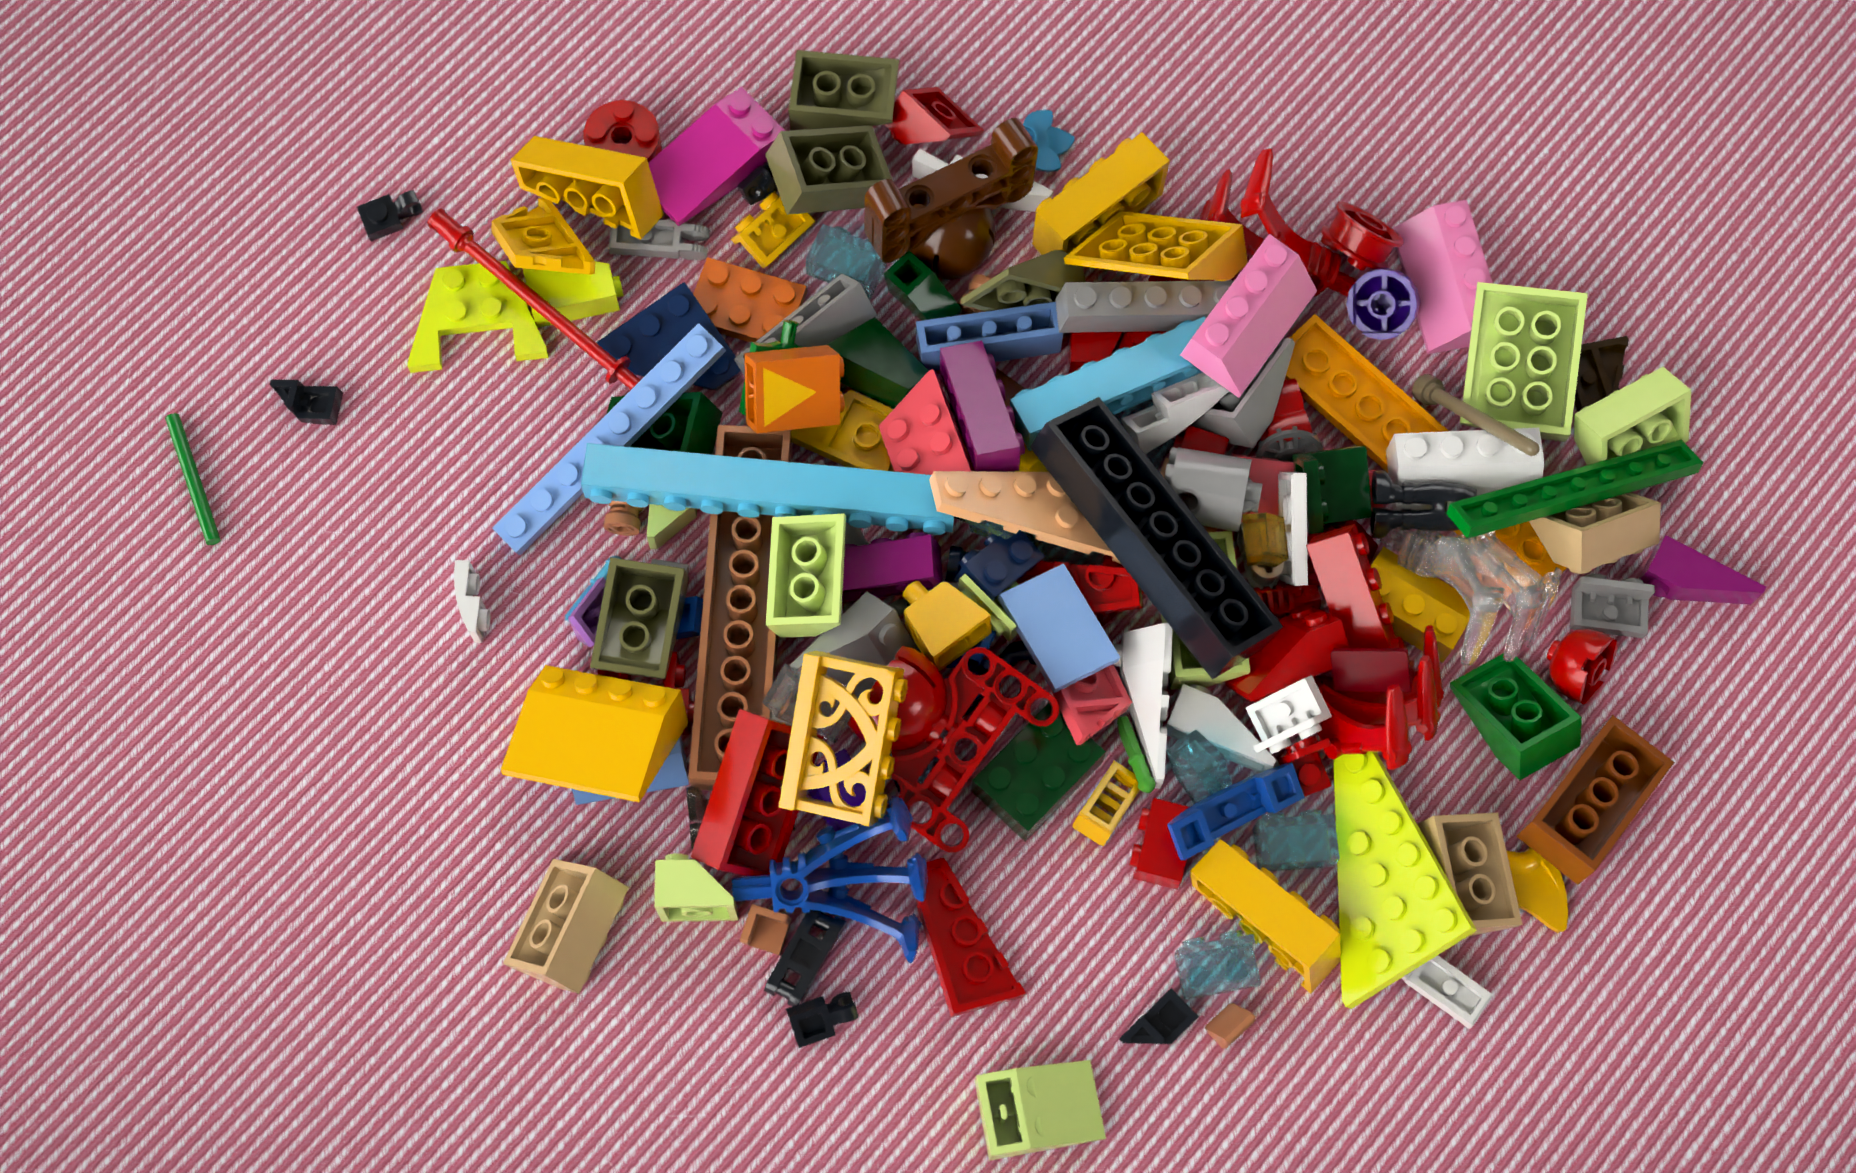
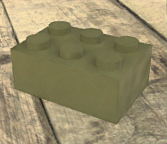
(826, 168)

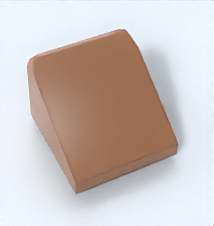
(1229, 1024)

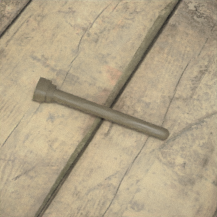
(1431, 391)

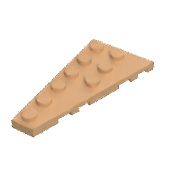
(1018, 502)

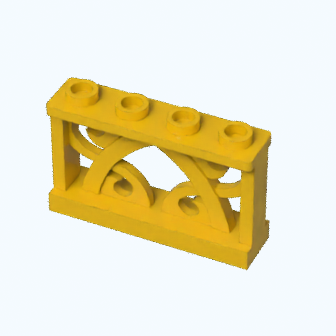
(801, 772)

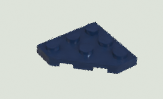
(660, 328)

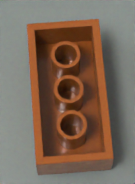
(1595, 800)

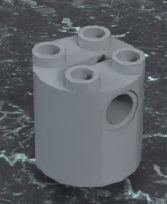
(1213, 486)

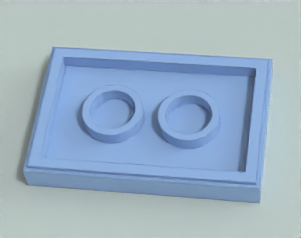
(1058, 628)

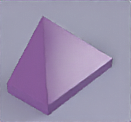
(586, 615)

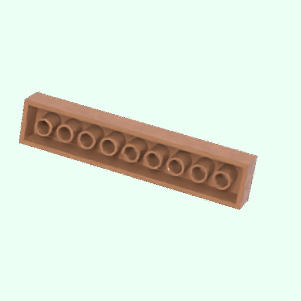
(735, 644)

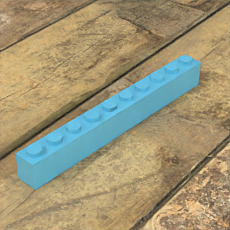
(760, 487)

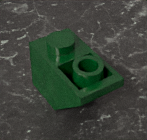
(920, 289)

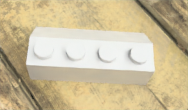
(1461, 458)

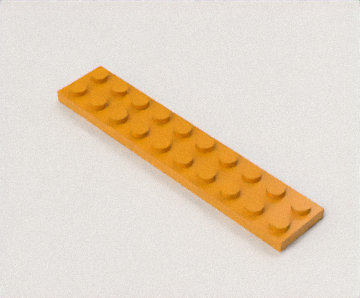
(1373, 409)

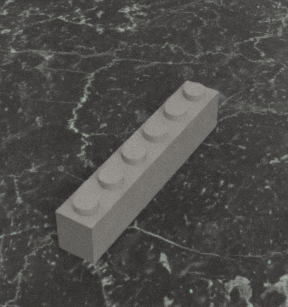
(1135, 305)

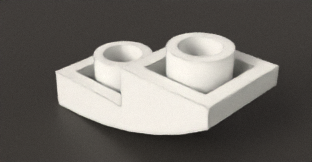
(471, 607)

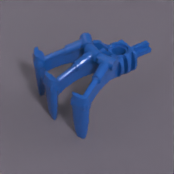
(842, 873)

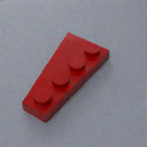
(1103, 587)

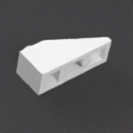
(1209, 715)

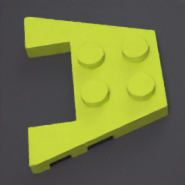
(468, 302)

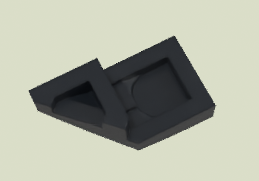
(310, 403)
(1162, 1022)

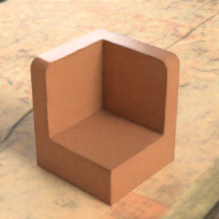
(765, 929)

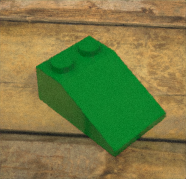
(1518, 715)

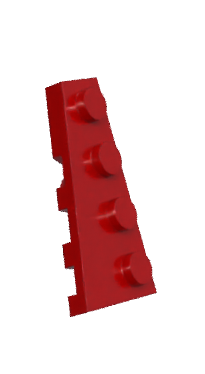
(964, 955)

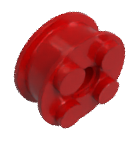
(623, 121)
(1360, 237)

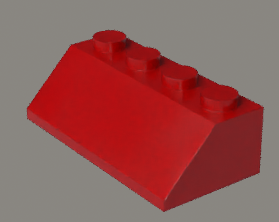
(743, 815)

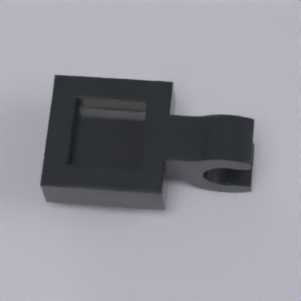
(385, 216)
(815, 1020)

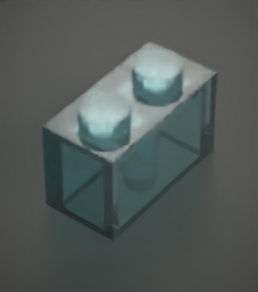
(841, 253)
(1296, 841)

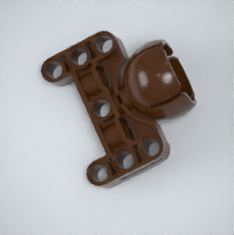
(952, 207)

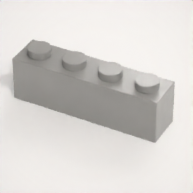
(824, 316)

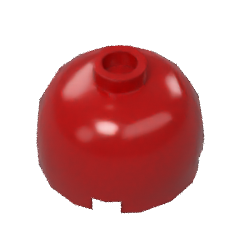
(1580, 662)

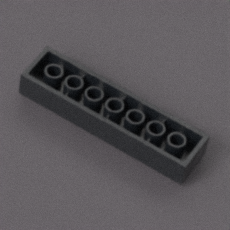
(1155, 537)

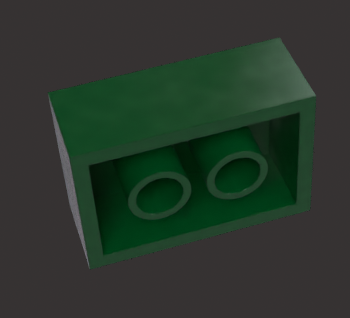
(1036, 774)

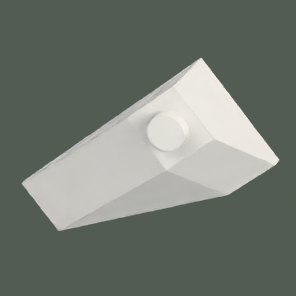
(1144, 672)

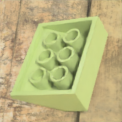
(1525, 357)

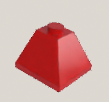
(929, 116)

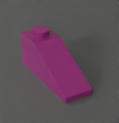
(1692, 576)

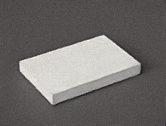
(1293, 507)

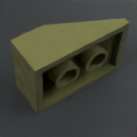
(841, 90)
(1025, 283)
(639, 618)

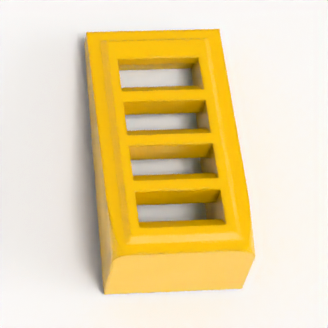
(1095, 822)

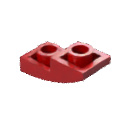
(676, 678)

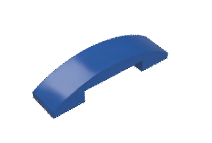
(1233, 807)

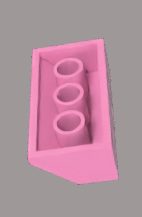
(1445, 264)
(1251, 317)

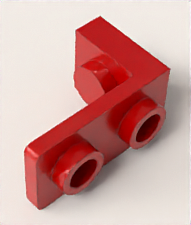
(1308, 764)

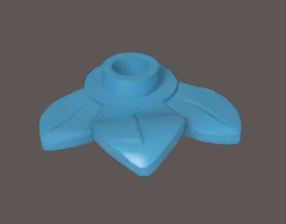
(1049, 140)

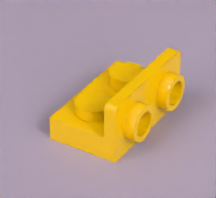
(770, 230)

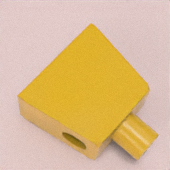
(944, 621)

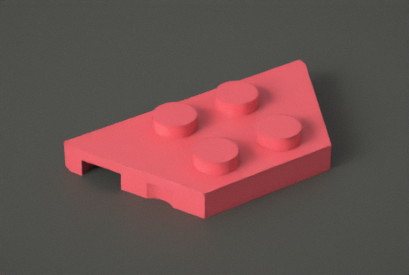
(923, 432)
(1092, 703)

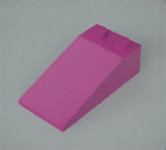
(713, 155)

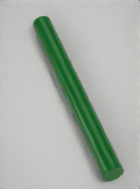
(192, 479)

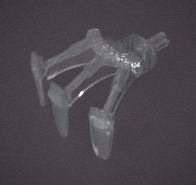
(1479, 563)

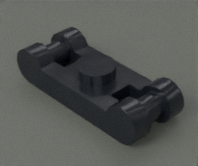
(804, 956)

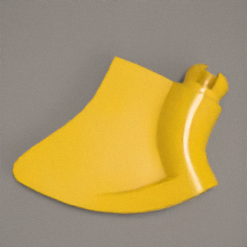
(1539, 888)

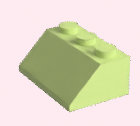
(1634, 418)
(806, 574)

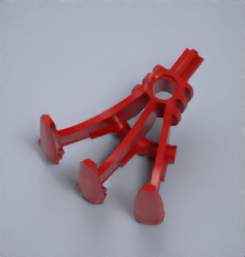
(1319, 261)
(1381, 719)

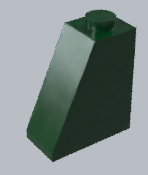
(878, 363)

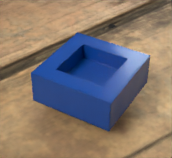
(691, 619)

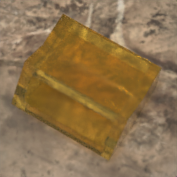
(1264, 539)

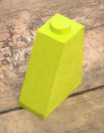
(574, 293)

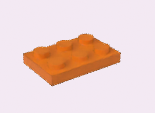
(745, 301)

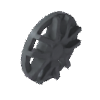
(1285, 450)

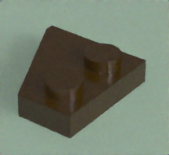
(1599, 370)

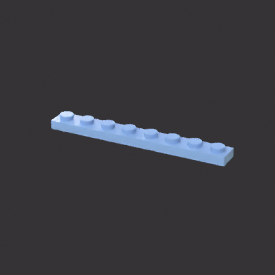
(617, 428)

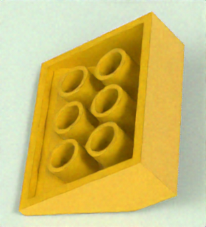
(1164, 247)
(594, 733)

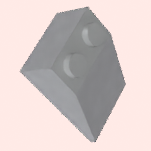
(1247, 417)
(867, 633)

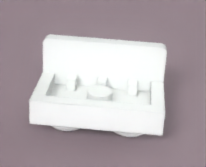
(1288, 712)

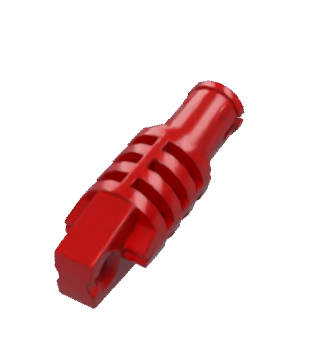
(1284, 599)

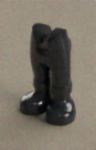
(1430, 493)

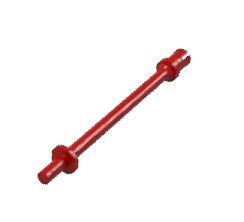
(462, 240)

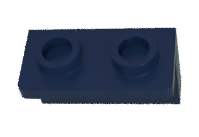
(1000, 563)

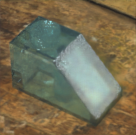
(1198, 766)

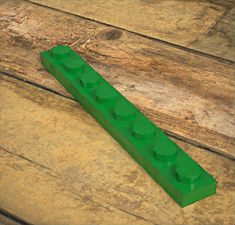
(1573, 488)

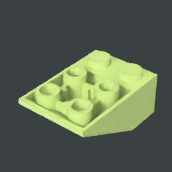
(1039, 1108)

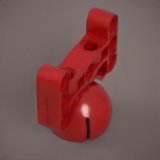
(938, 705)

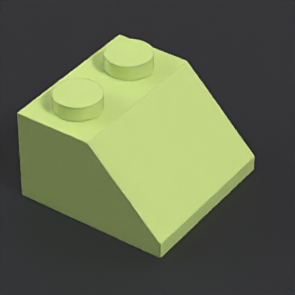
(689, 892)

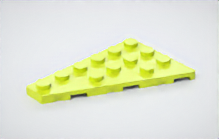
(1391, 888)

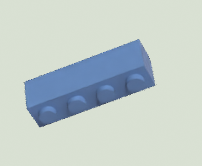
(1004, 333)

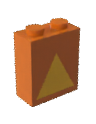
(793, 388)

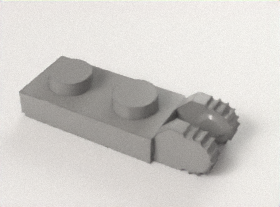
(661, 241)

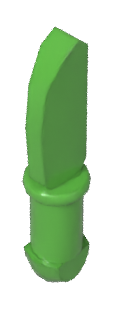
(1136, 759)

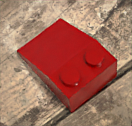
(1293, 654)

